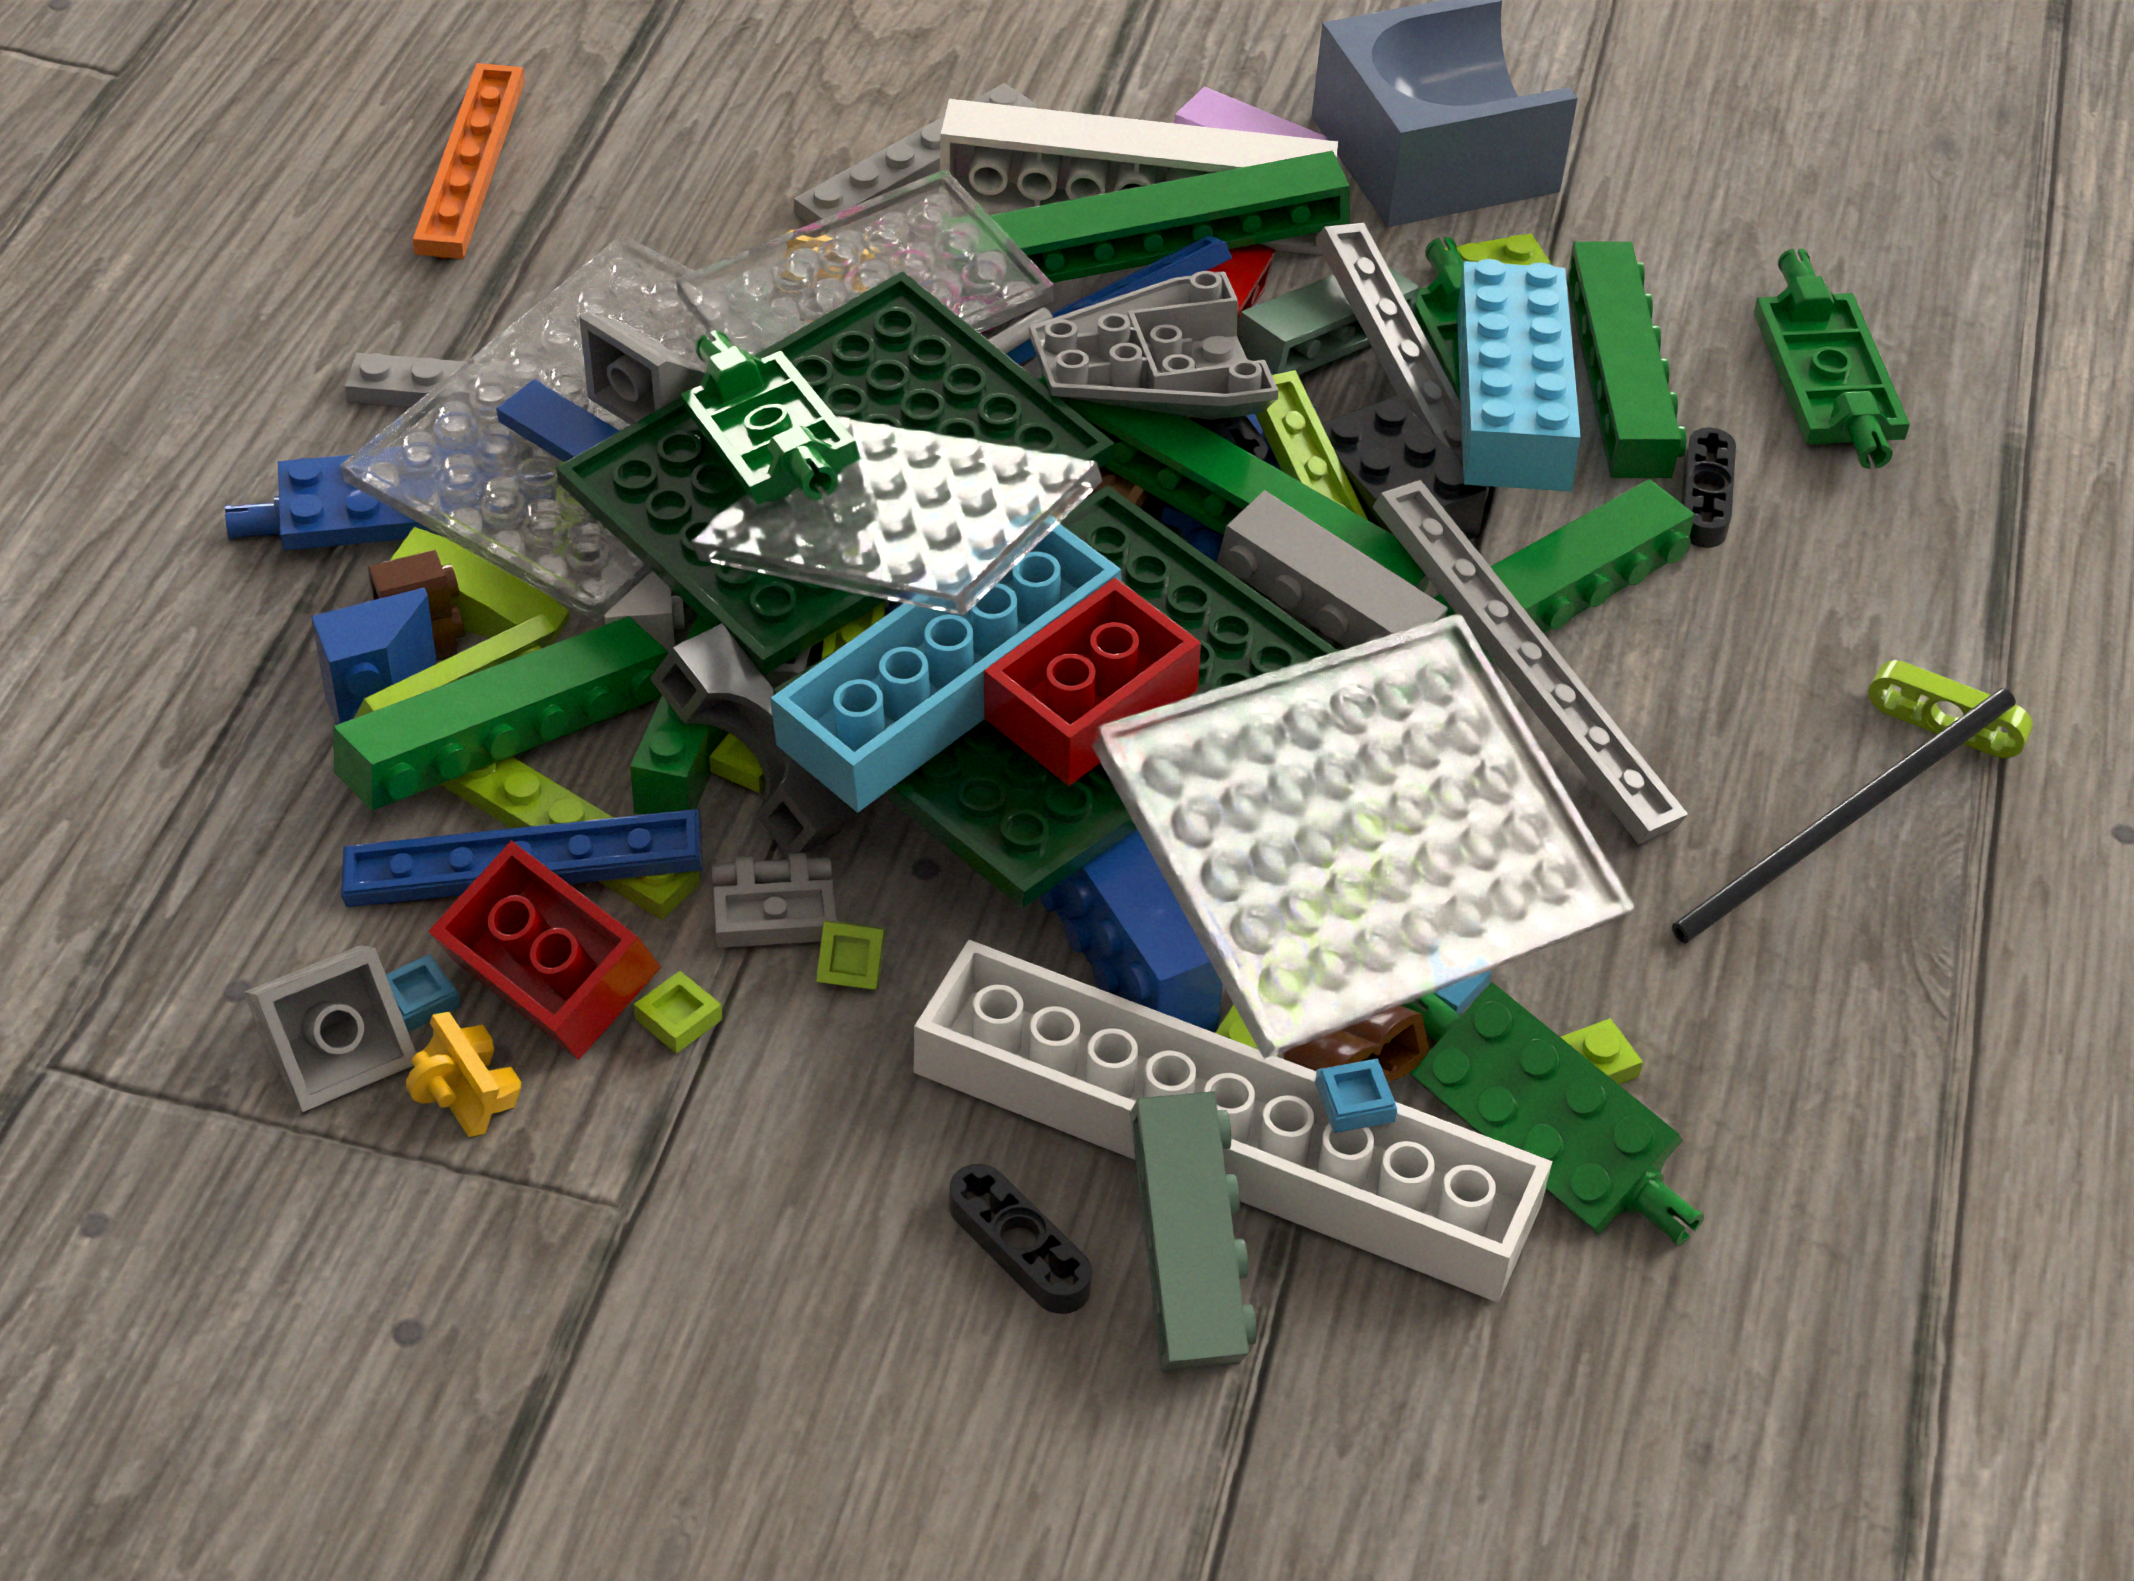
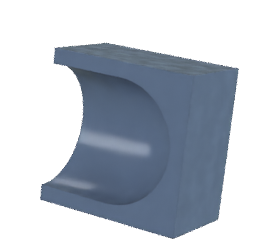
(1433, 112)

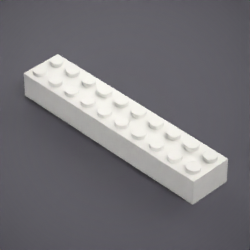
(1084, 1056)

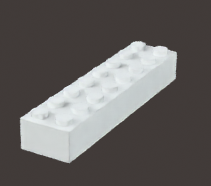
(1043, 156)

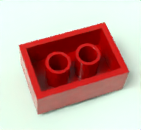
(1086, 670)
(545, 949)

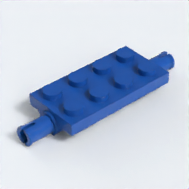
(318, 510)

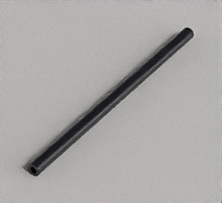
(1842, 816)

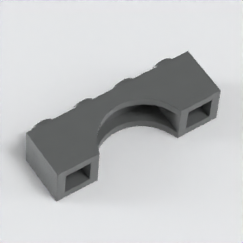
(720, 686)

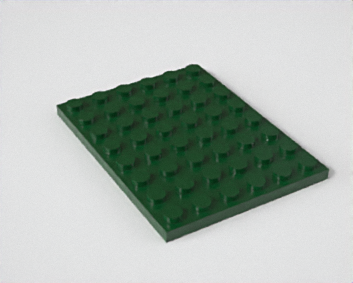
(875, 360)
(1013, 813)

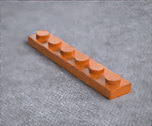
(468, 162)

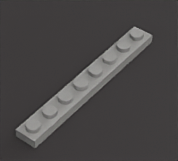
(1530, 662)

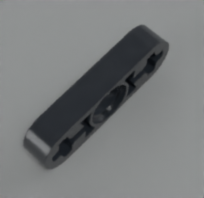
(1716, 473)
(1022, 1264)

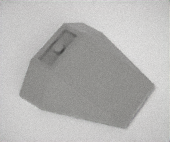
(1157, 352)

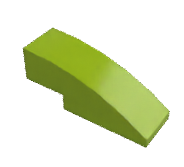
(488, 595)

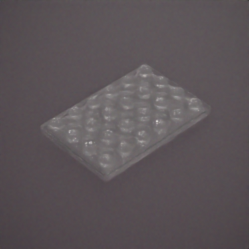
(921, 228)
(910, 521)

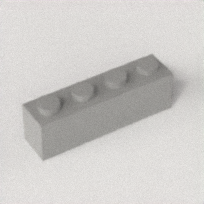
(1321, 575)

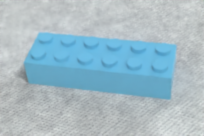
(1517, 377)
(919, 674)

